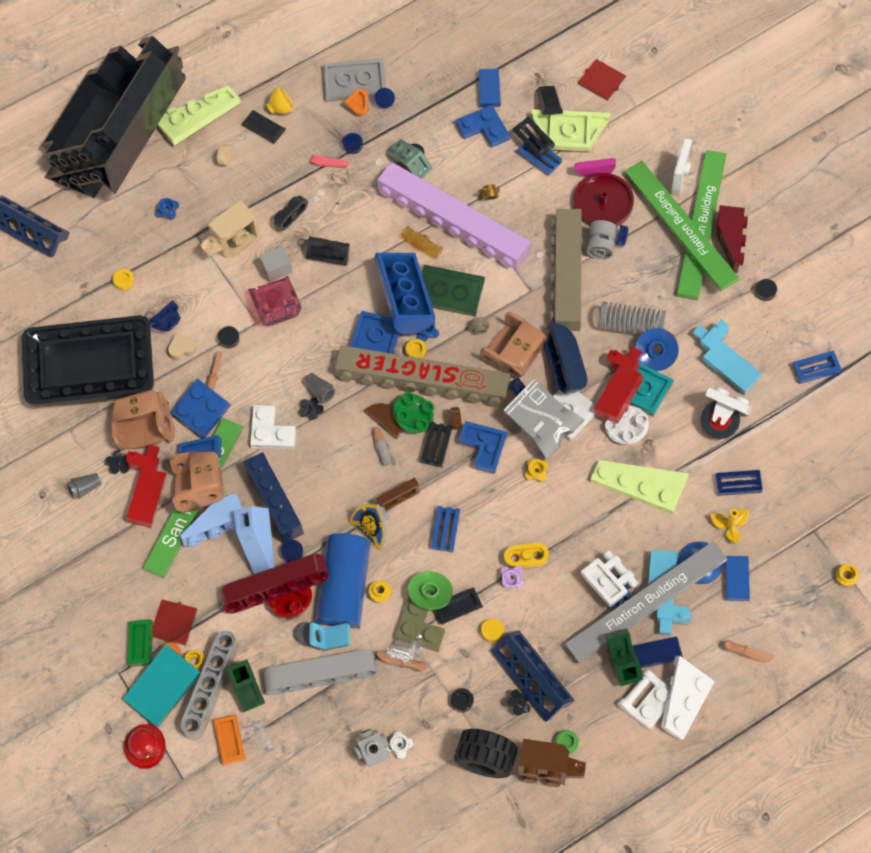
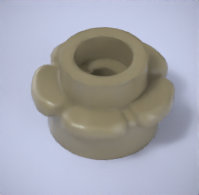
(479, 325)

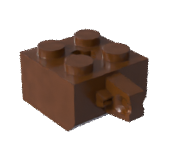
(548, 763)

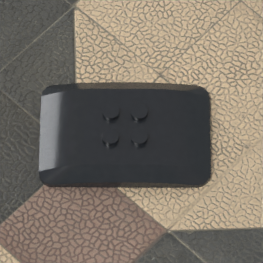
(87, 361)

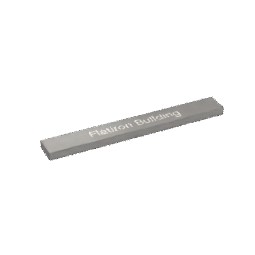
(647, 601)

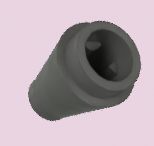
(320, 387)
(83, 485)

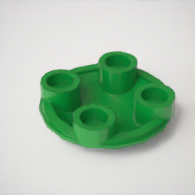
(413, 412)

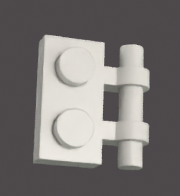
(605, 583)

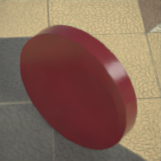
(604, 198)

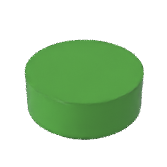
(568, 739)

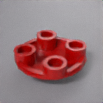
(291, 604)

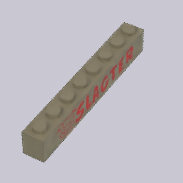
(422, 375)

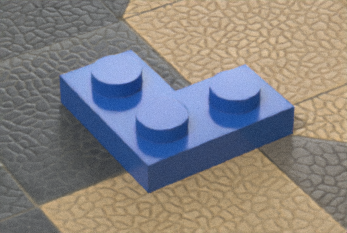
(485, 121)
(488, 441)

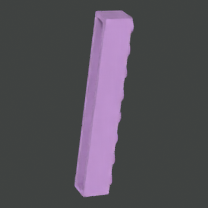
(453, 216)

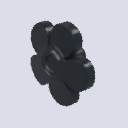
(311, 408)
(117, 462)
(519, 703)

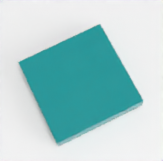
(651, 391)

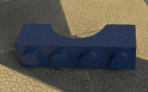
(274, 497)

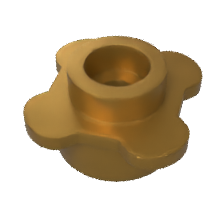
(490, 192)

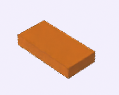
(229, 739)

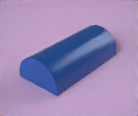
(405, 291)
(344, 590)

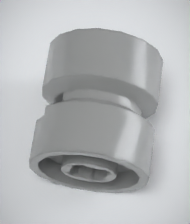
(601, 239)

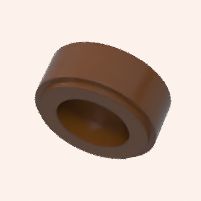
(456, 417)

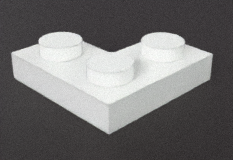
(266, 434)

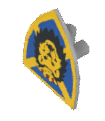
(370, 522)

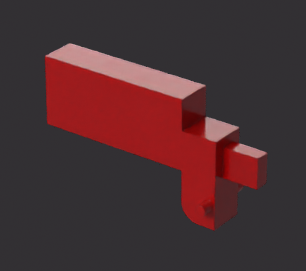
(622, 385)
(148, 487)

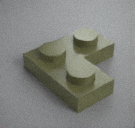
(414, 623)

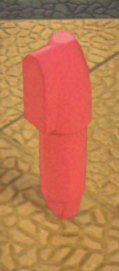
(322, 160)

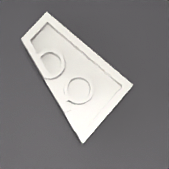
(686, 697)

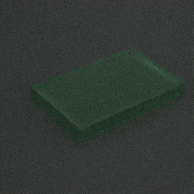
(453, 290)

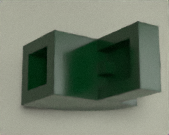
(622, 657)
(245, 685)

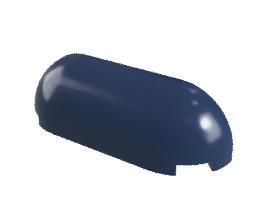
(564, 359)

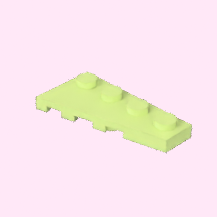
(186, 120)
(645, 484)

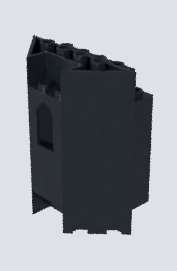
(112, 117)

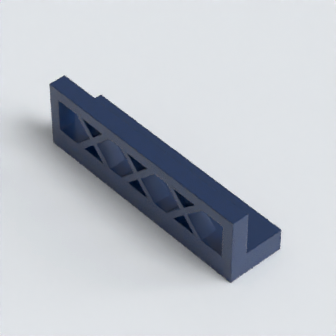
(31, 220)
(539, 673)

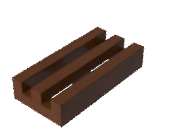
(399, 494)

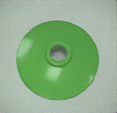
(430, 583)

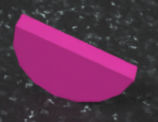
(596, 166)

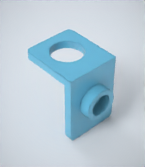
(330, 637)

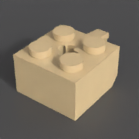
(231, 231)

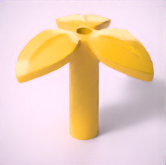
(735, 518)

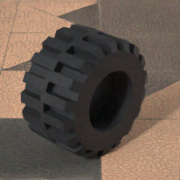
(486, 753)

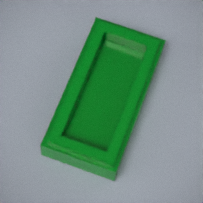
(140, 643)

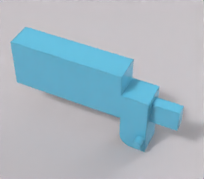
(726, 360)
(660, 564)

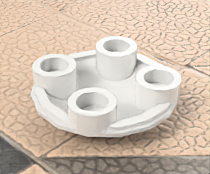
(630, 428)

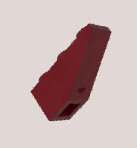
(730, 234)

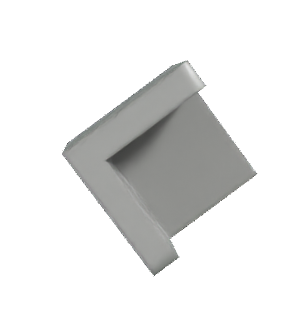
(276, 263)

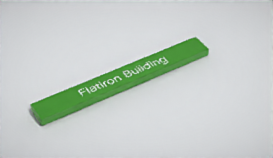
(703, 218)
(681, 226)

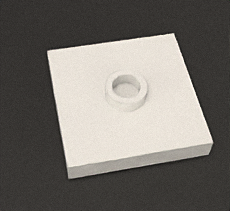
(682, 167)
(578, 404)

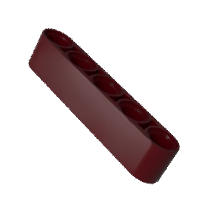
(274, 583)

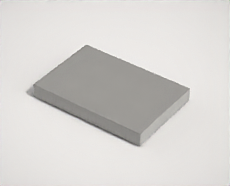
(346, 77)

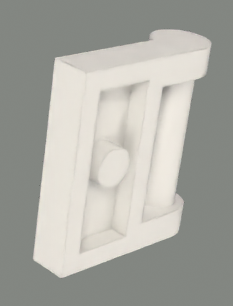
(652, 706)

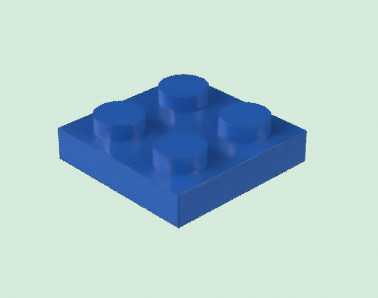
(375, 333)
(200, 408)

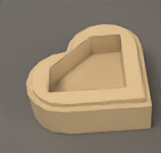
(181, 347)

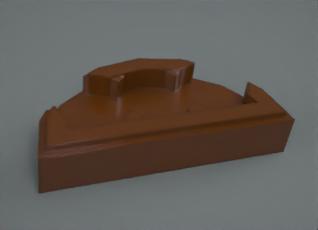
(384, 416)

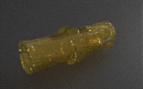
(421, 242)

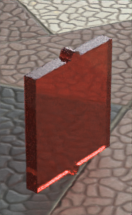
(601, 79)
(174, 622)

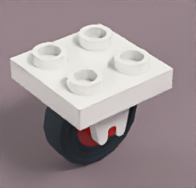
(721, 417)

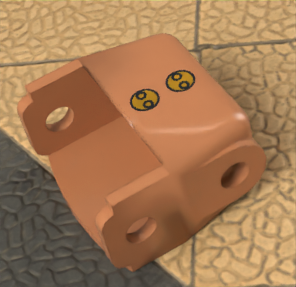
(514, 346)
(140, 420)
(198, 481)

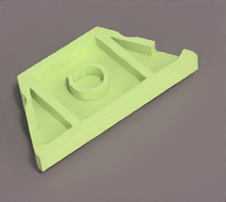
(572, 129)

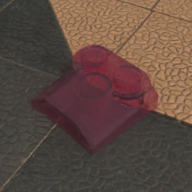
(275, 301)

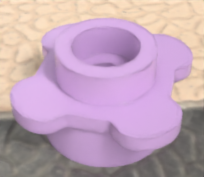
(506, 578)

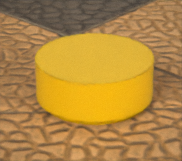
(123, 279)
(416, 348)
(492, 630)

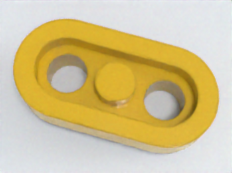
(525, 554)

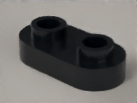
(290, 213)

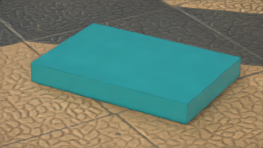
(162, 685)

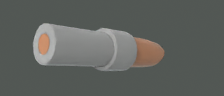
(381, 446)

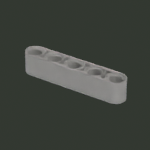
(319, 672)
(211, 695)

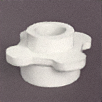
(395, 740)

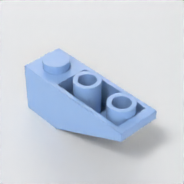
(213, 521)
(255, 537)

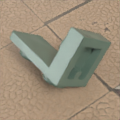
(411, 157)

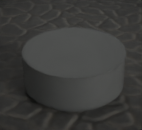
(303, 633)

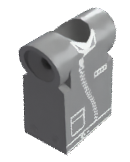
(543, 417)

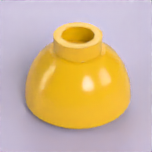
(280, 102)

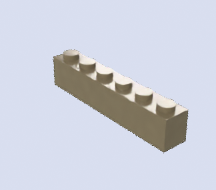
(567, 268)

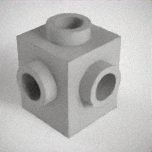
(375, 754)

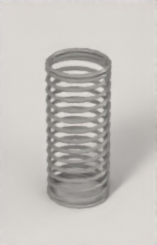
(660, 324)

